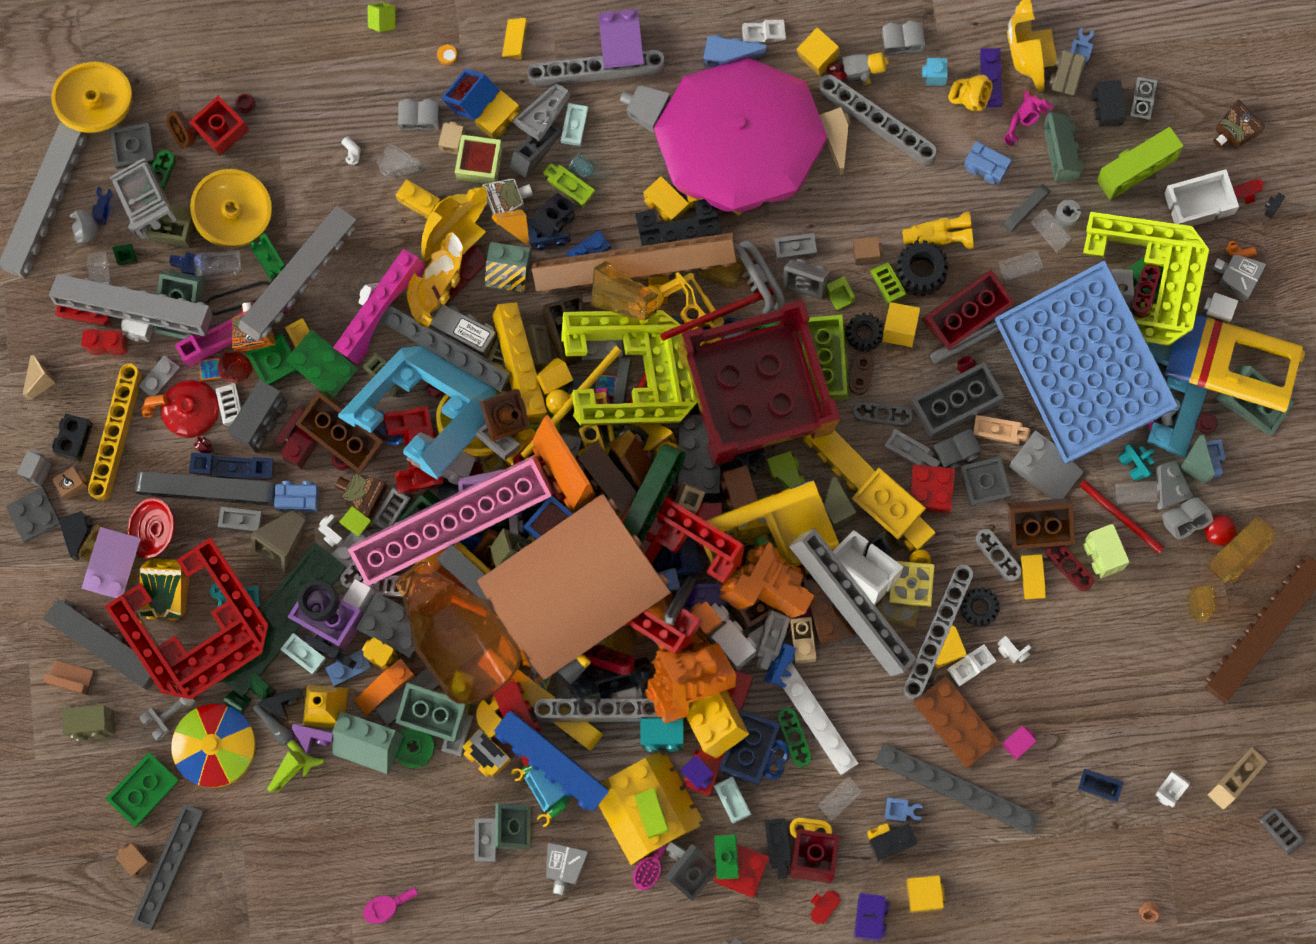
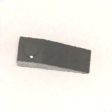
(532, 151)

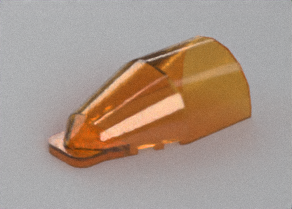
(457, 636)

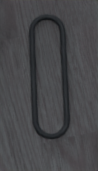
(233, 291)

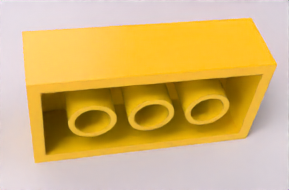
(716, 723)

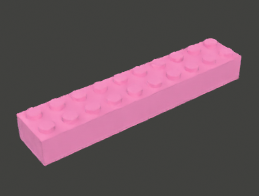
(451, 520)

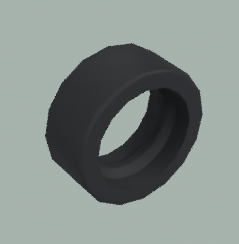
(331, 609)

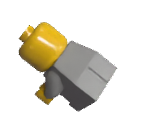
(862, 66)

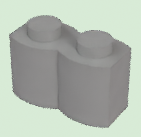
(903, 37)
(418, 115)
(34, 468)
(1187, 518)

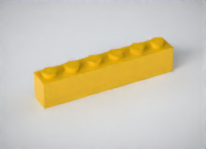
(519, 359)

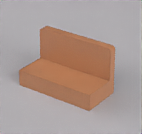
(69, 677)

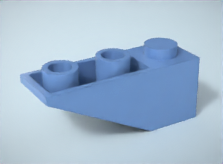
(722, 51)

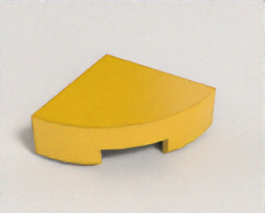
(880, 830)

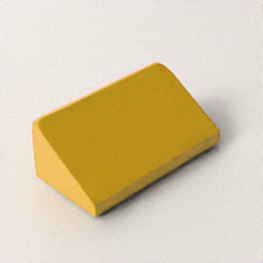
(515, 38)

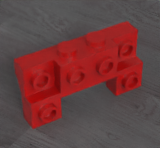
(409, 424)

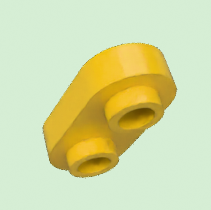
(809, 824)

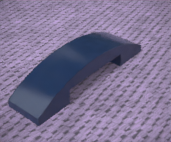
(231, 467)

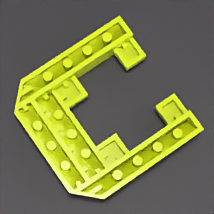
(1168, 246)
(669, 385)

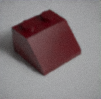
(814, 856)

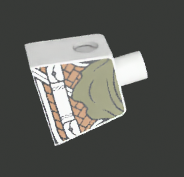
(506, 196)

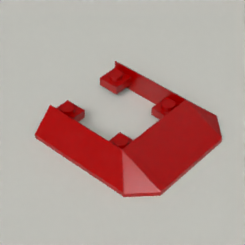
(670, 530)
(194, 671)

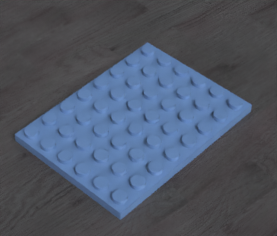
(1086, 362)

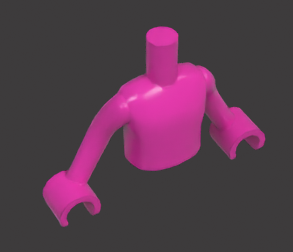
(1027, 113)

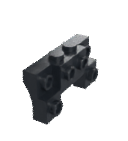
(703, 225)
(602, 682)

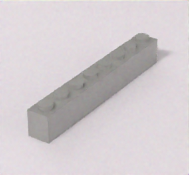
(42, 201)
(297, 273)
(131, 304)
(852, 602)

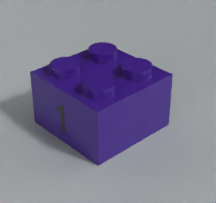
(870, 917)

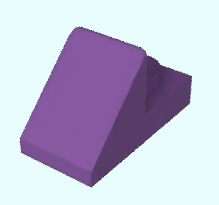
(307, 735)

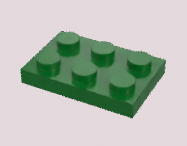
(321, 364)
(142, 790)

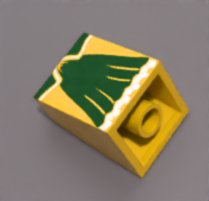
(166, 586)

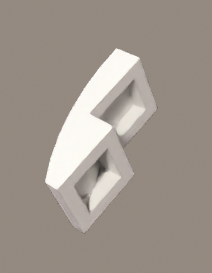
(764, 32)
(971, 665)

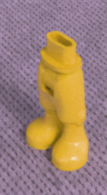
(937, 231)

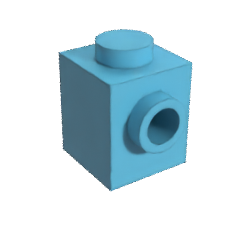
(935, 71)

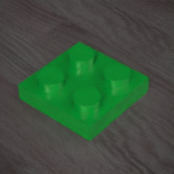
(270, 361)

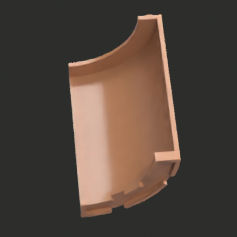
(573, 586)

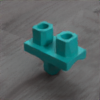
(1131, 454)

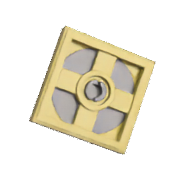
(914, 585)

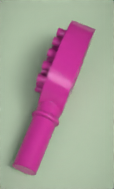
(649, 870)
(384, 907)

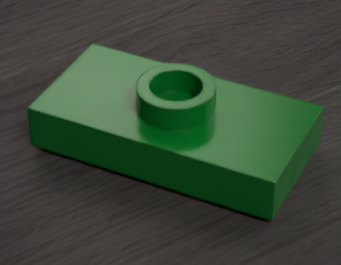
(726, 856)

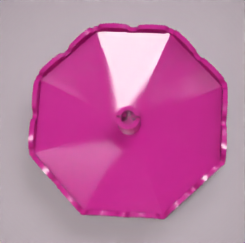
(740, 135)

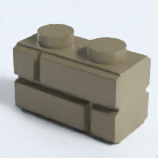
(1068, 73)

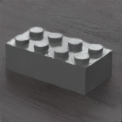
(957, 400)
(697, 467)

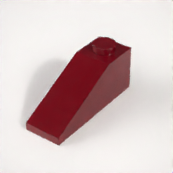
(298, 448)

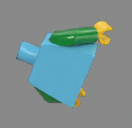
(547, 794)

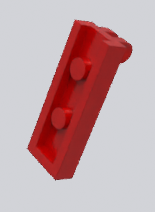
(82, 316)

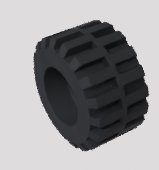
(922, 252)

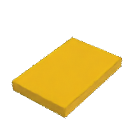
(888, 503)

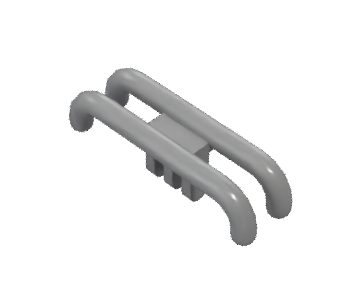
(759, 275)

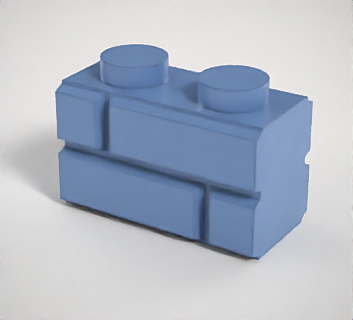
(987, 163)
(296, 497)

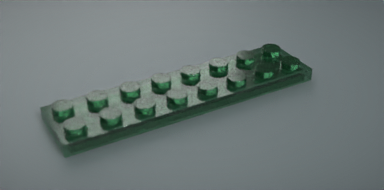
(314, 565)

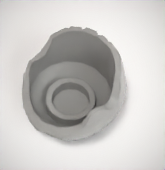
(85, 226)

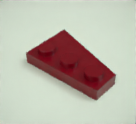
(471, 265)

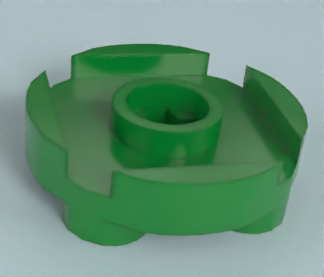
(420, 756)

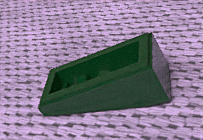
(261, 687)

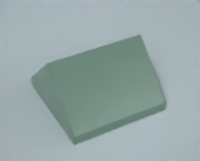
(1198, 462)
(512, 826)

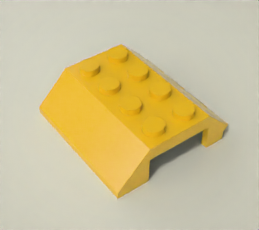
(623, 813)

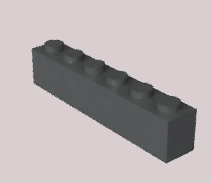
(98, 641)

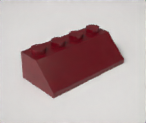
(968, 310)

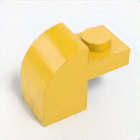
(488, 718)

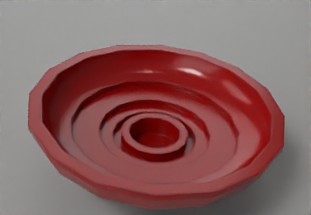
(190, 409)
(154, 525)

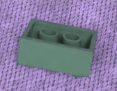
(1062, 147)
(431, 713)
(365, 742)

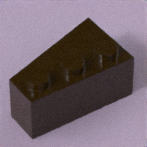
(553, 318)

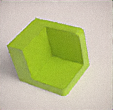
(381, 16)
(840, 293)
(355, 522)

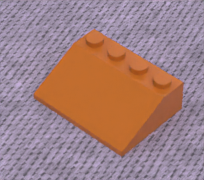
(562, 466)

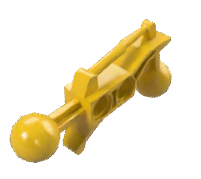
(691, 306)
(559, 397)

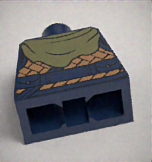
(1099, 787)

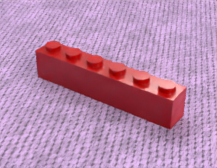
(738, 696)

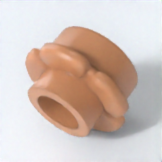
(1149, 911)

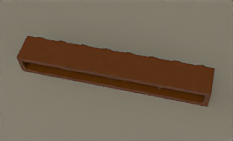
(1264, 632)

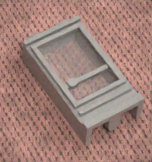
(142, 196)

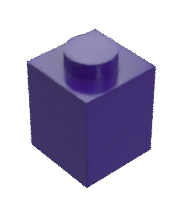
(697, 773)

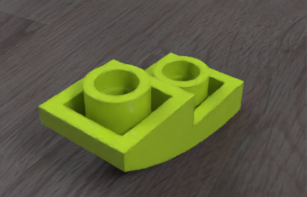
(651, 813)

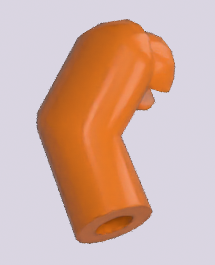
(151, 403)

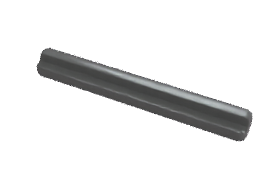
(679, 600)

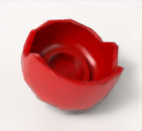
(1221, 530)

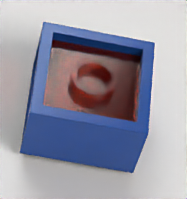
(470, 94)
(546, 518)

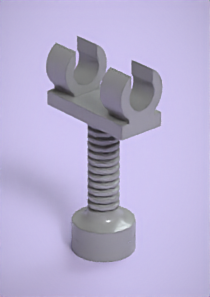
(162, 731)

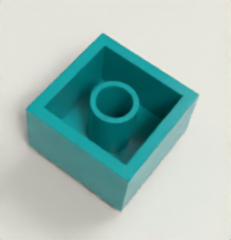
(658, 735)

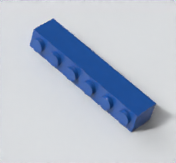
(551, 760)

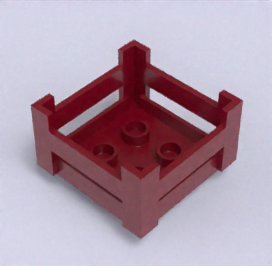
(758, 383)

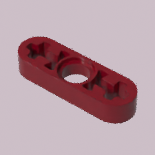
(1147, 298)
(1068, 574)
(619, 661)

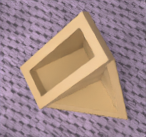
(37, 379)

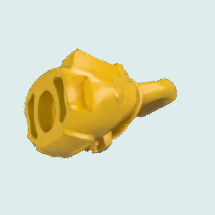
(973, 93)

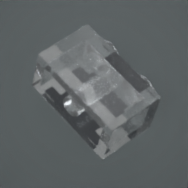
(217, 263)

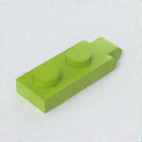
(569, 184)

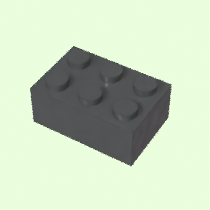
(257, 416)
(388, 624)

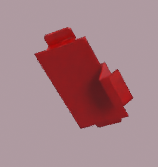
(1248, 189)
(824, 906)

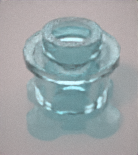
(582, 166)

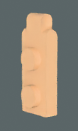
(1000, 430)

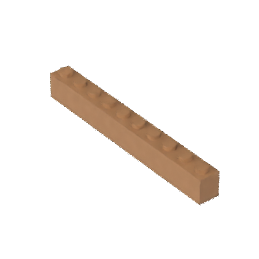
(637, 261)

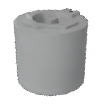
(1068, 213)

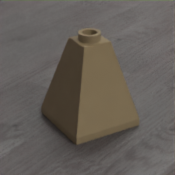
(279, 539)

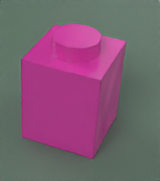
(1019, 742)

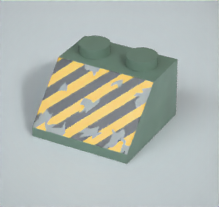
(507, 267)

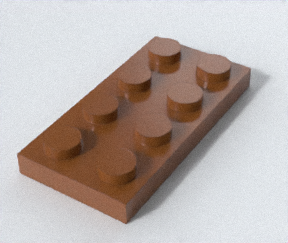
(956, 722)

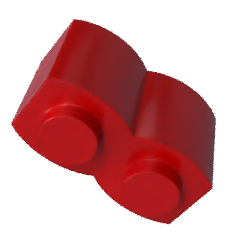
(101, 342)

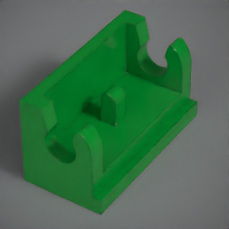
(267, 257)

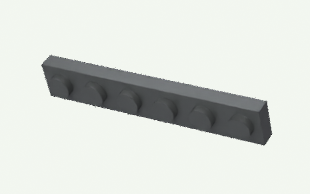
(168, 867)

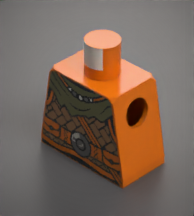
(243, 342)

